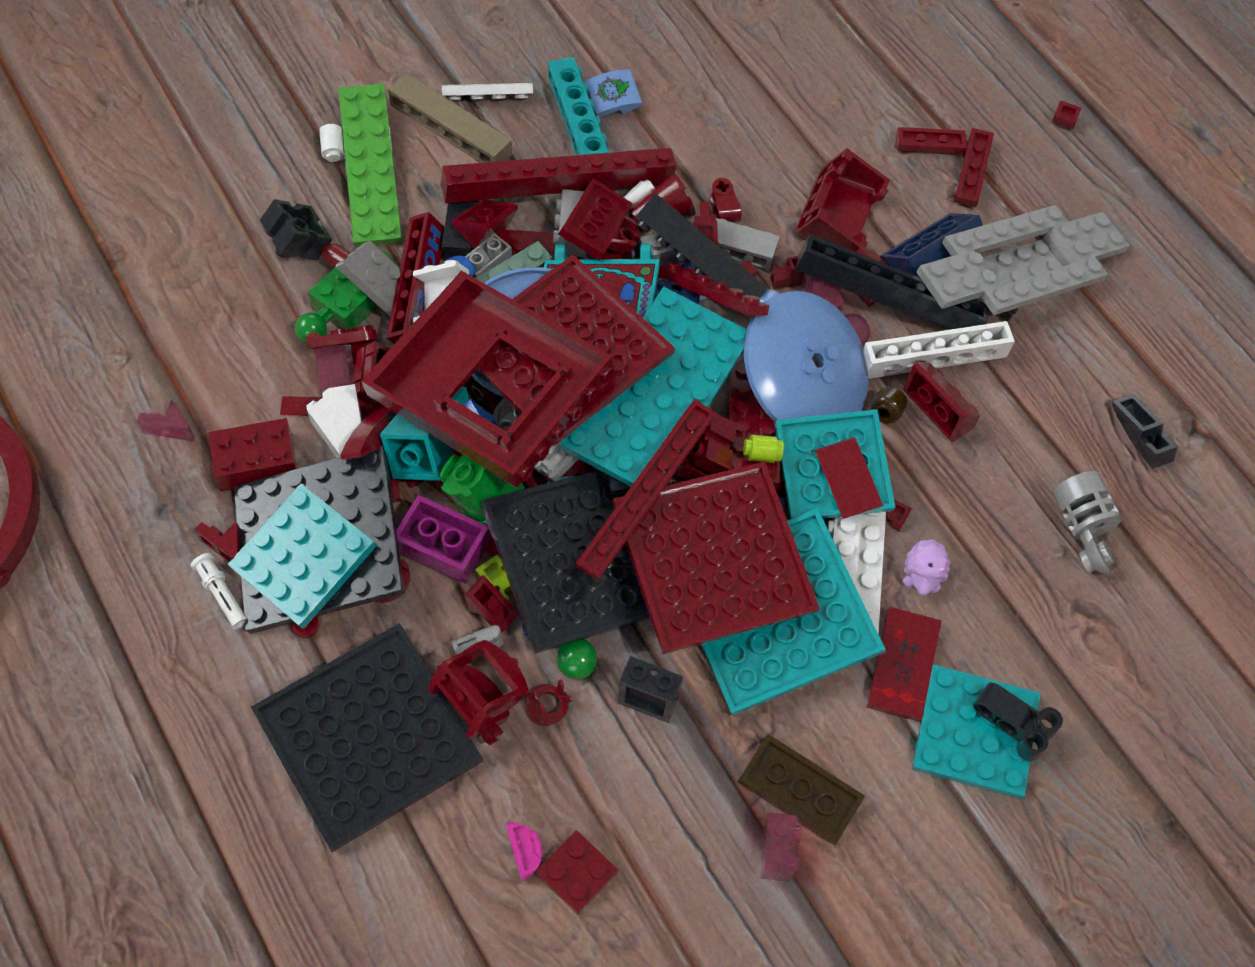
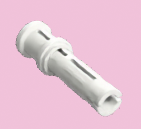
(215, 582)

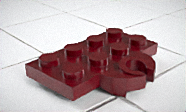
(601, 222)

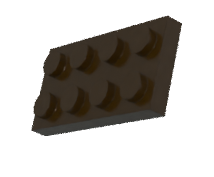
(801, 789)

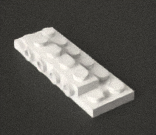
(861, 549)

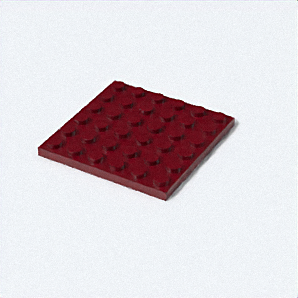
(592, 311)
(718, 559)

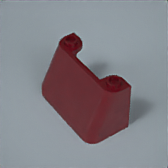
(842, 201)

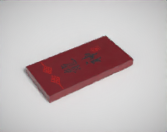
(906, 666)

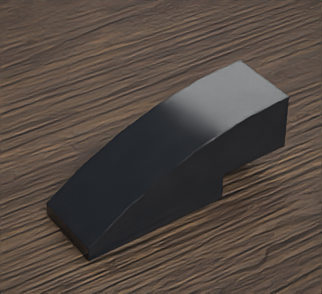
(1145, 431)

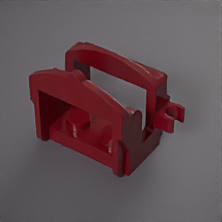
(475, 694)

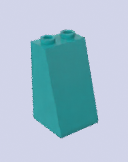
(415, 452)

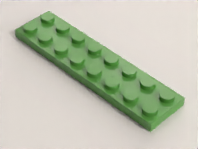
(369, 165)

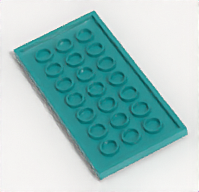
(637, 422)

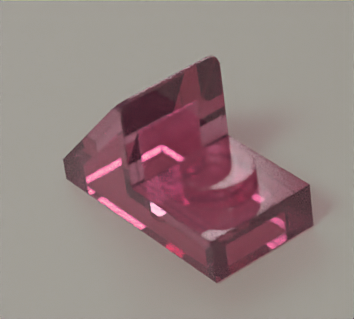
(170, 426)

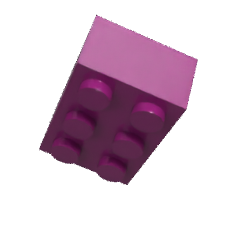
(442, 539)

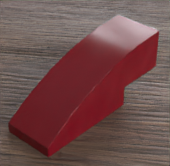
(367, 435)

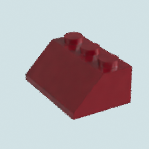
(940, 401)

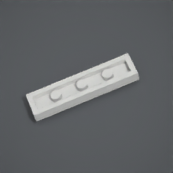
(477, 91)

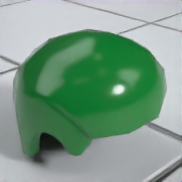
(577, 659)

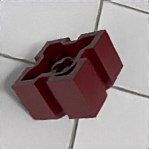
(711, 451)

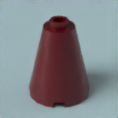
(673, 193)

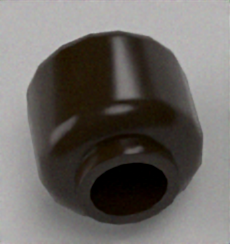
(890, 404)

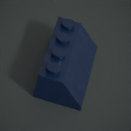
(927, 244)

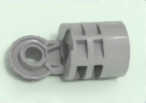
(1089, 514)

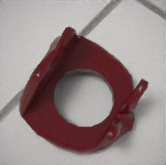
(537, 711)

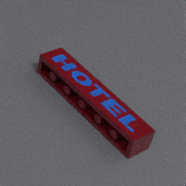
(420, 249)

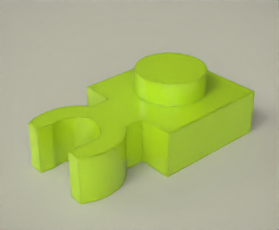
(494, 573)

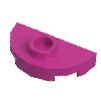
(526, 849)

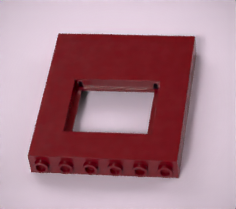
(452, 342)

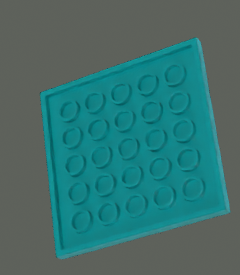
(805, 649)

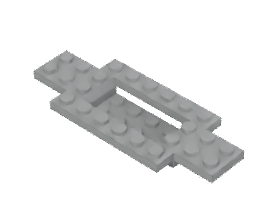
(1026, 273)

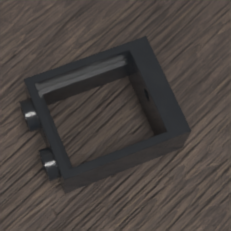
(649, 693)

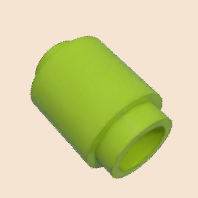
(763, 449)

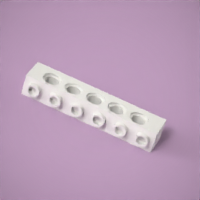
(938, 348)

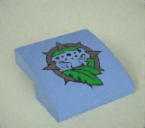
(614, 92)

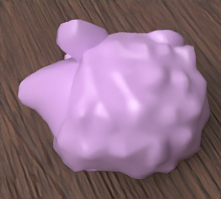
(926, 567)

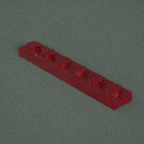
(714, 290)

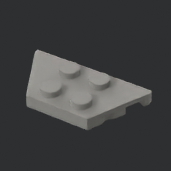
(372, 274)

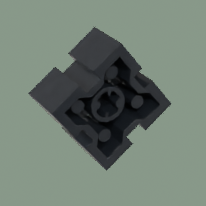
(295, 230)

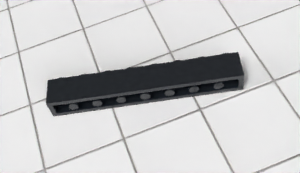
(884, 285)

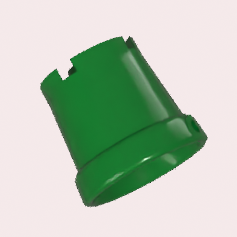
(470, 484)

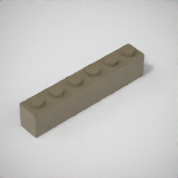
(449, 120)

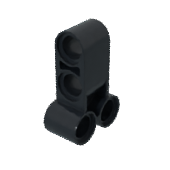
(1018, 719)

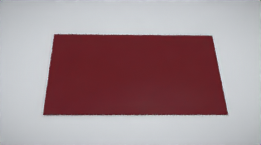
(849, 478)

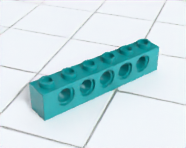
(576, 107)

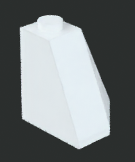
(336, 416)

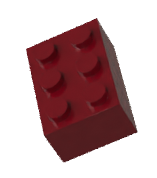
(251, 452)

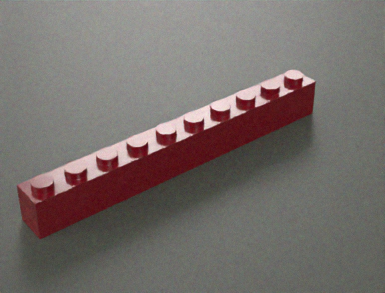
(554, 174)

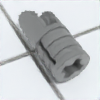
(490, 634)

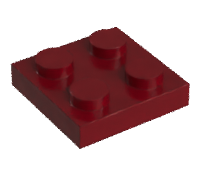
(577, 872)

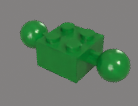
(335, 301)

